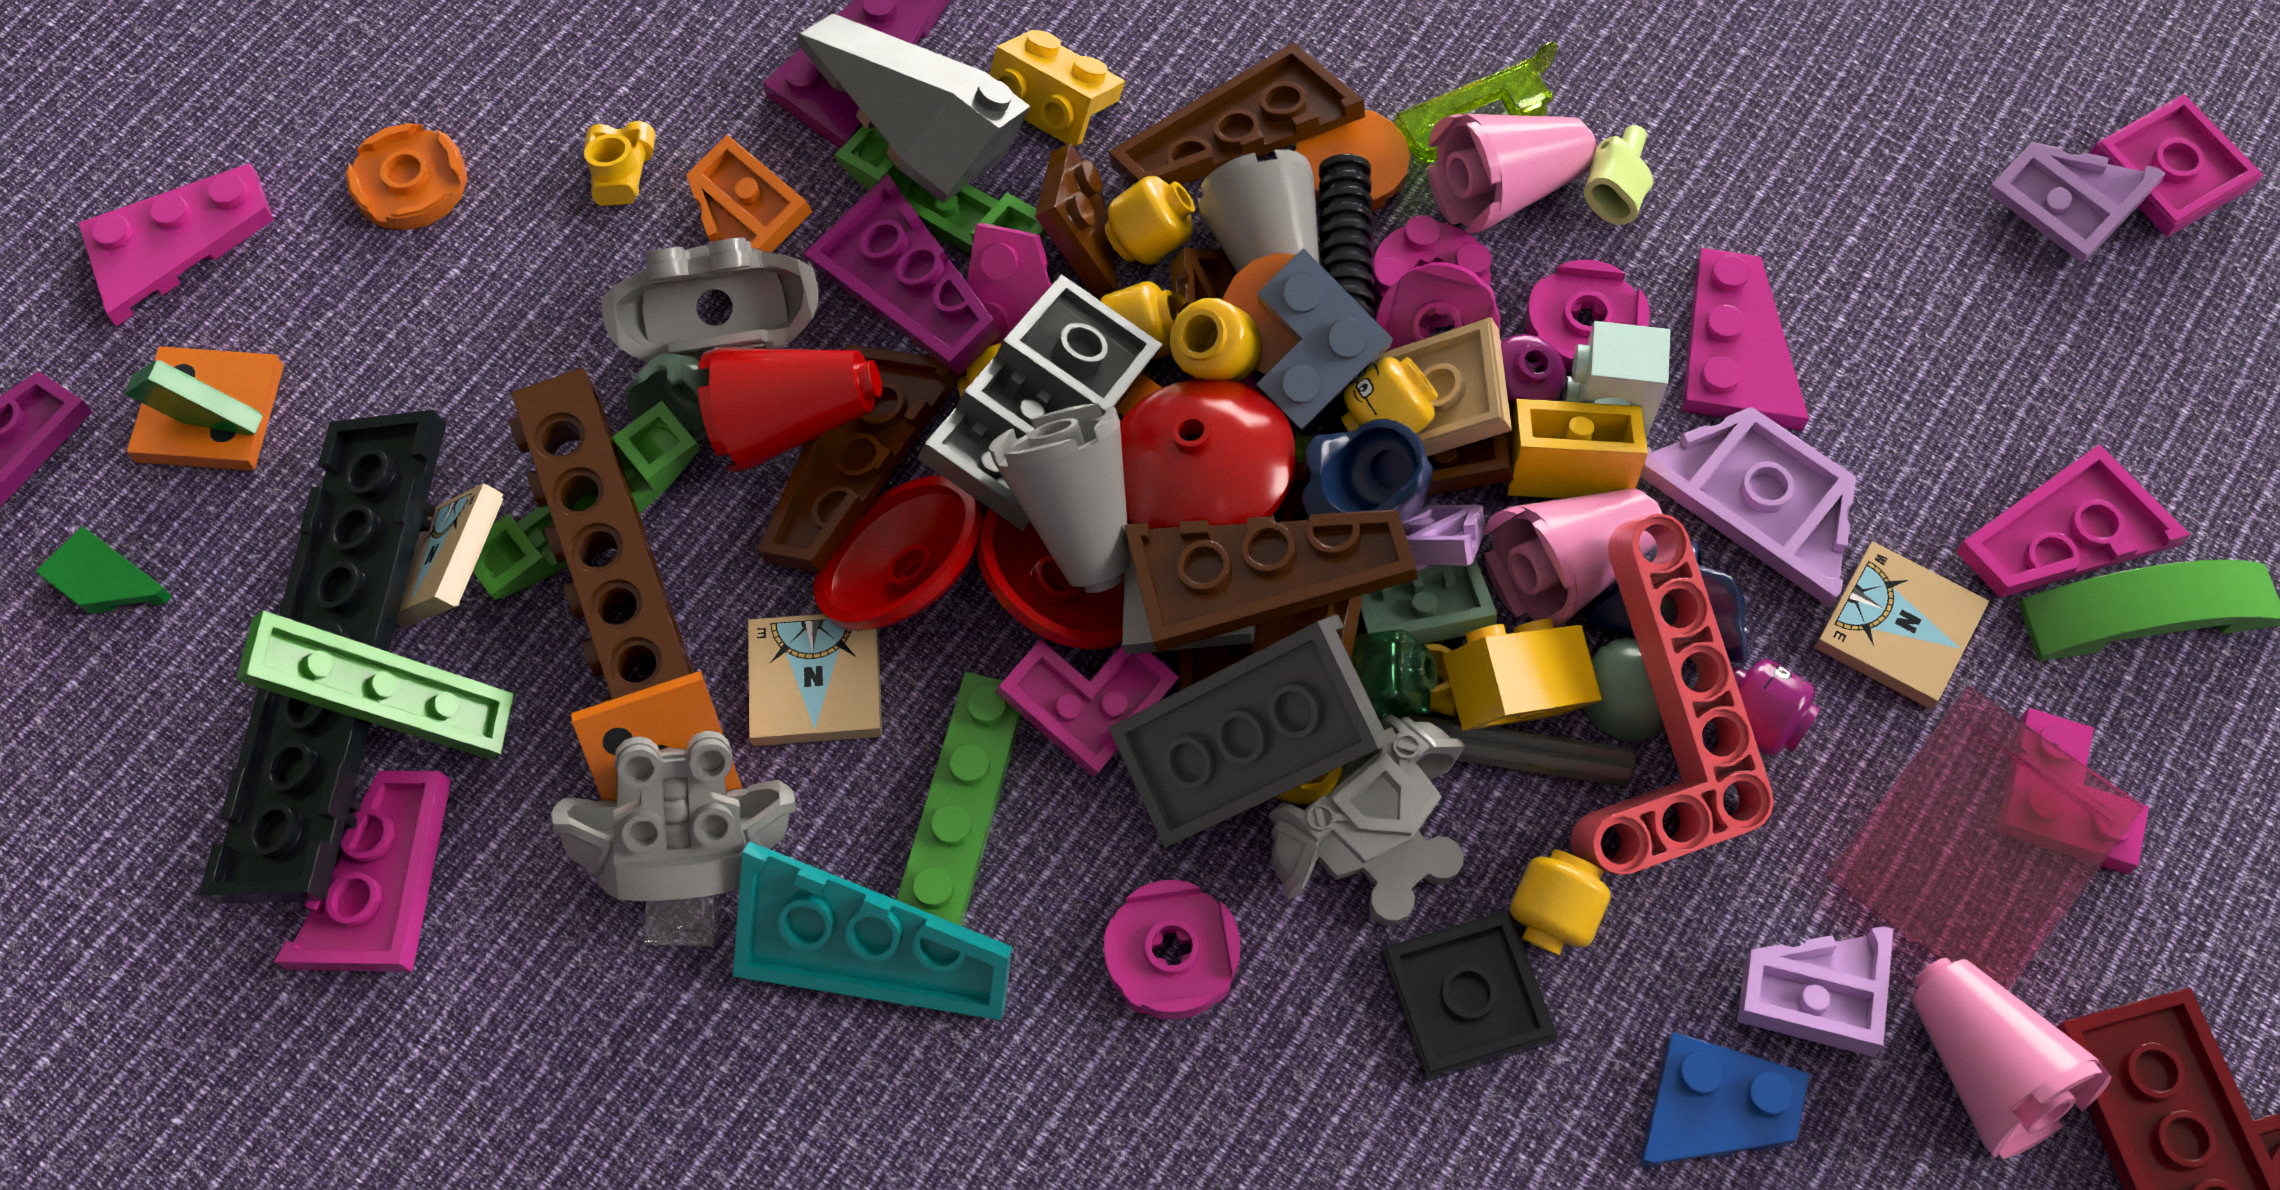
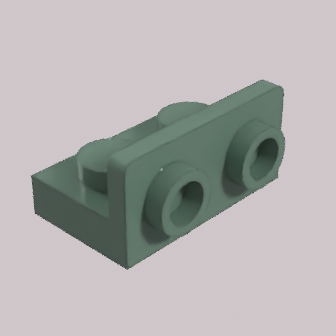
(1434, 608)

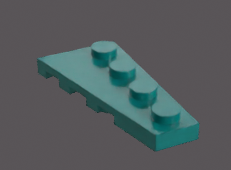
(849, 940)

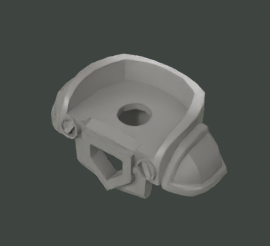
(658, 306)
(672, 822)
(1374, 823)

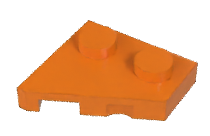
(744, 198)

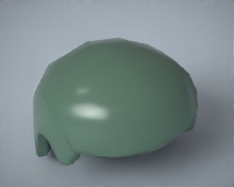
(676, 383)
(1628, 701)

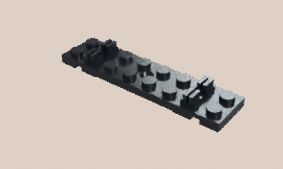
(348, 579)

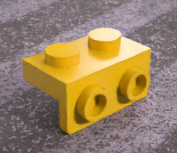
(1055, 83)

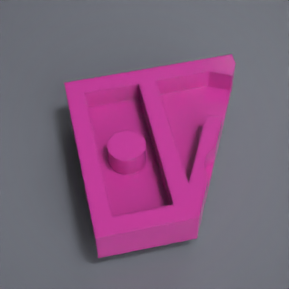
(1007, 273)

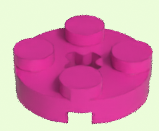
(1427, 242)
(1578, 286)
(1433, 287)
(1148, 981)

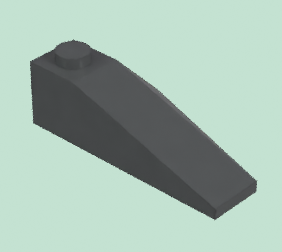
(934, 112)

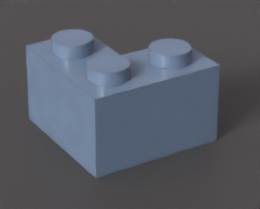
(1332, 335)

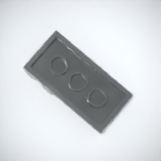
(1250, 732)

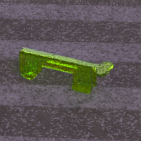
(1517, 87)

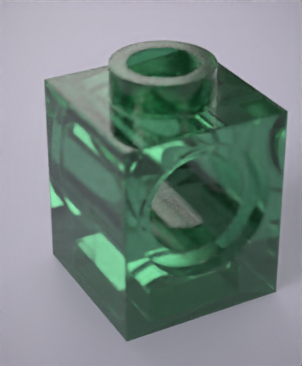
(1395, 672)

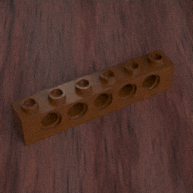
(571, 410)

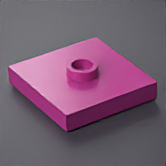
(2197, 159)

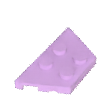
(1764, 495)

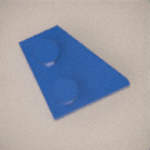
(1720, 1103)

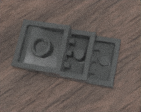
(1055, 358)

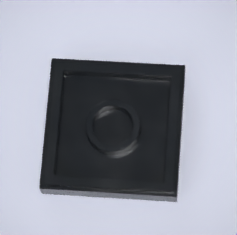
(1468, 996)

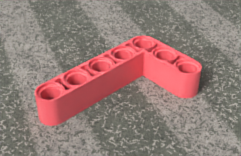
(1682, 710)

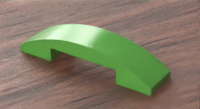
(950, 221)
(652, 454)
(2149, 603)

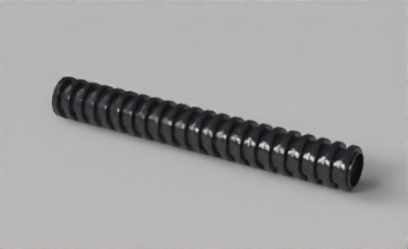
(1346, 242)

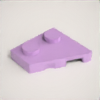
(2071, 196)
(1445, 534)
(1821, 990)

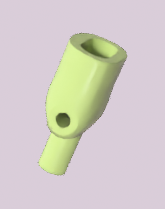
(1619, 177)

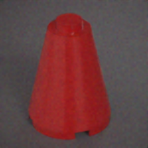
(781, 399)

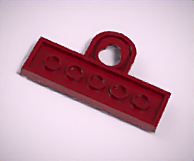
(2172, 1101)

